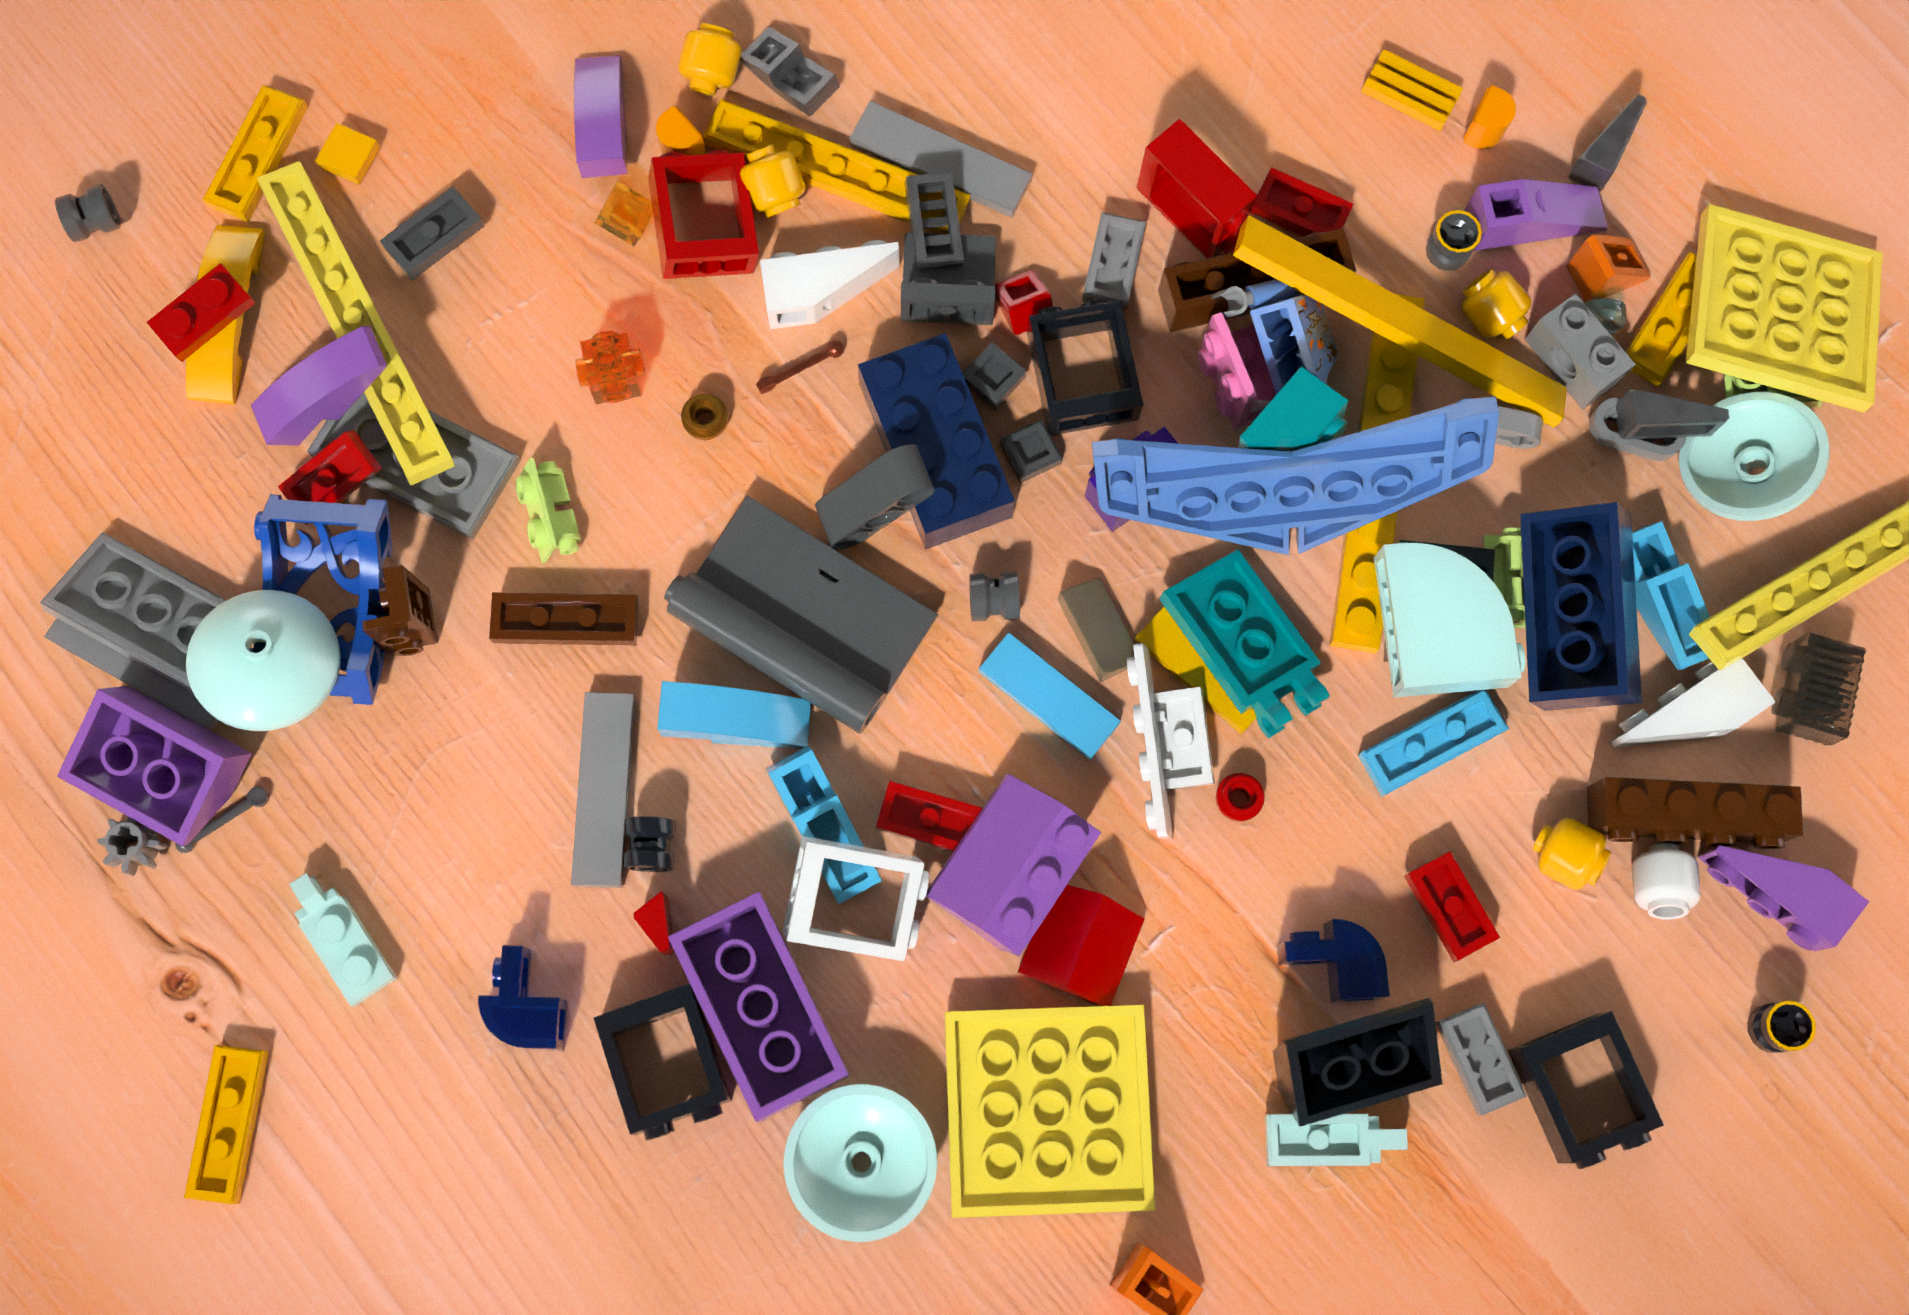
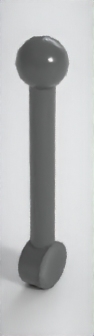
(256, 797)

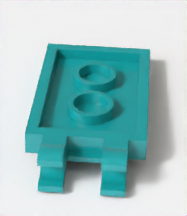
(1246, 641)

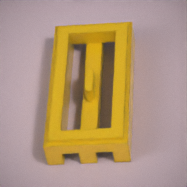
(1414, 83)

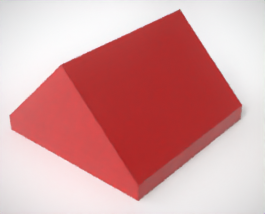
(1083, 946)

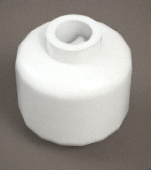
(1666, 881)

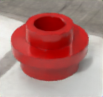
(1250, 787)

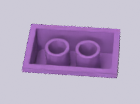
(152, 763)
(1012, 864)

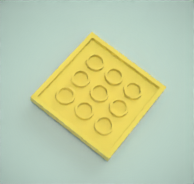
(1785, 308)
(1048, 1111)

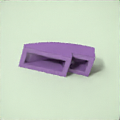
(599, 117)
(319, 388)

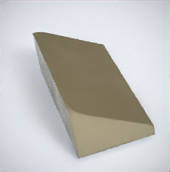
(1097, 627)

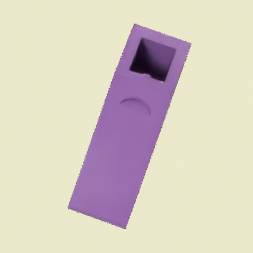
(1534, 212)
(1801, 897)

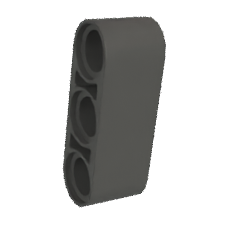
(874, 497)

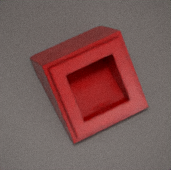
(1021, 298)
(656, 922)

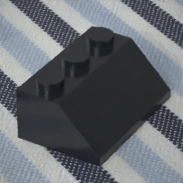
(1359, 1062)

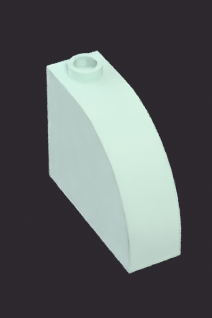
(1443, 623)

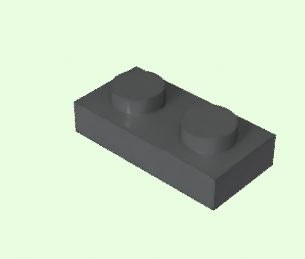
(432, 233)

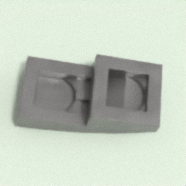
(788, 72)

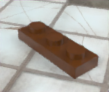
(564, 618)

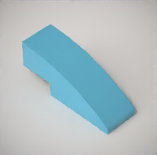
(1667, 595)
(733, 715)
(821, 816)

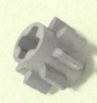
(142, 854)

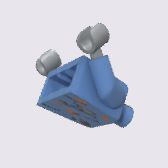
(1289, 329)

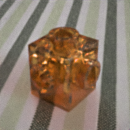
(610, 367)

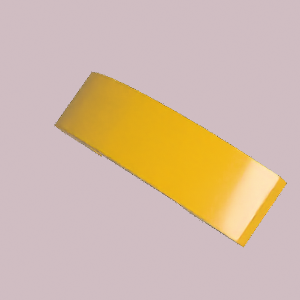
(216, 367)

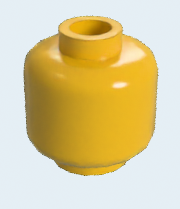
(709, 59)
(773, 181)
(1496, 304)
(1572, 853)

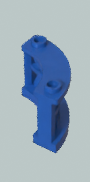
(366, 544)

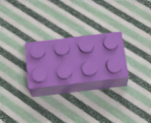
(758, 1007)

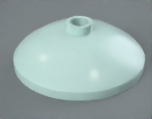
(1764, 433)
(268, 686)
(821, 1172)

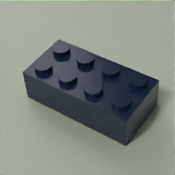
(925, 401)
(1580, 607)

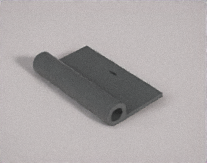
(821, 634)

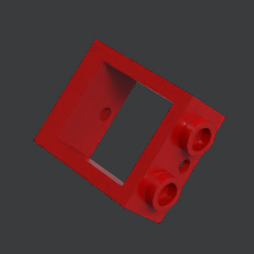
(1195, 190)
(710, 256)

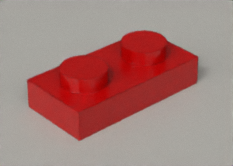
(1299, 205)
(201, 312)
(332, 472)
(925, 816)
(1452, 907)

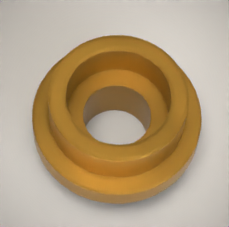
(700, 404)

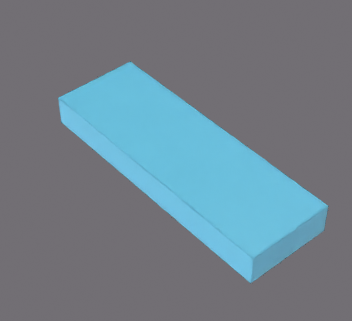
(1049, 696)
(1433, 742)

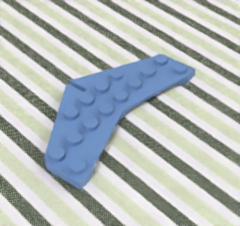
(1319, 489)

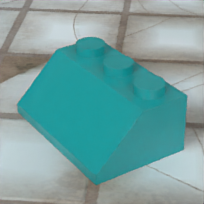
(1298, 416)

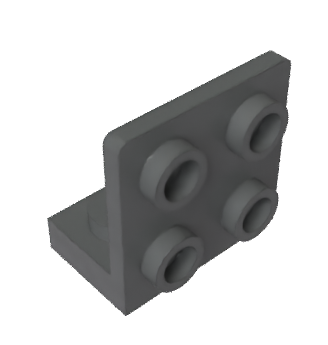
(950, 292)

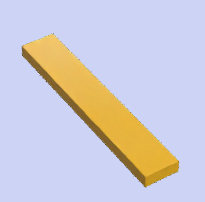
(823, 162)

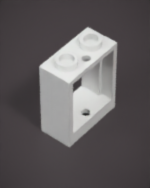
(805, 888)

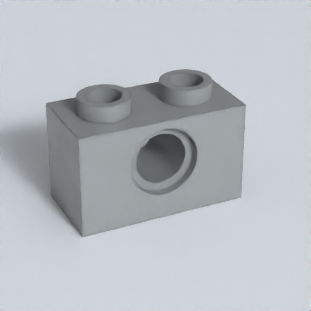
(1579, 351)

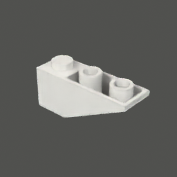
(816, 284)
(1704, 711)

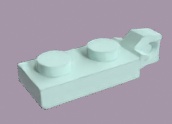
(341, 941)
(1329, 1142)

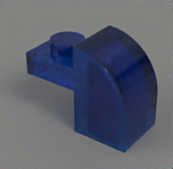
(1352, 957)
(514, 1016)

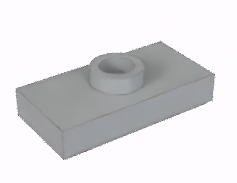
(1114, 259)
(1480, 1059)

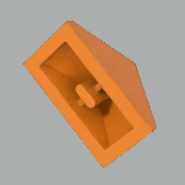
(1606, 266)
(1155, 1284)

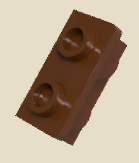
(410, 611)

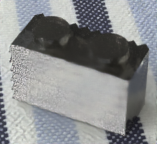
(1818, 688)

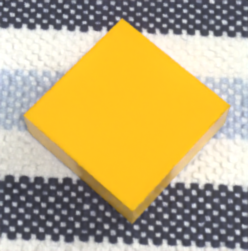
(347, 153)

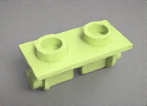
(547, 527)
(1509, 571)

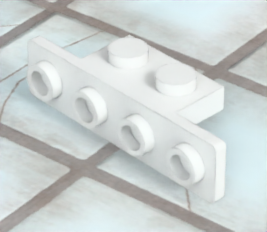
(1174, 740)

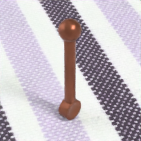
(833, 349)

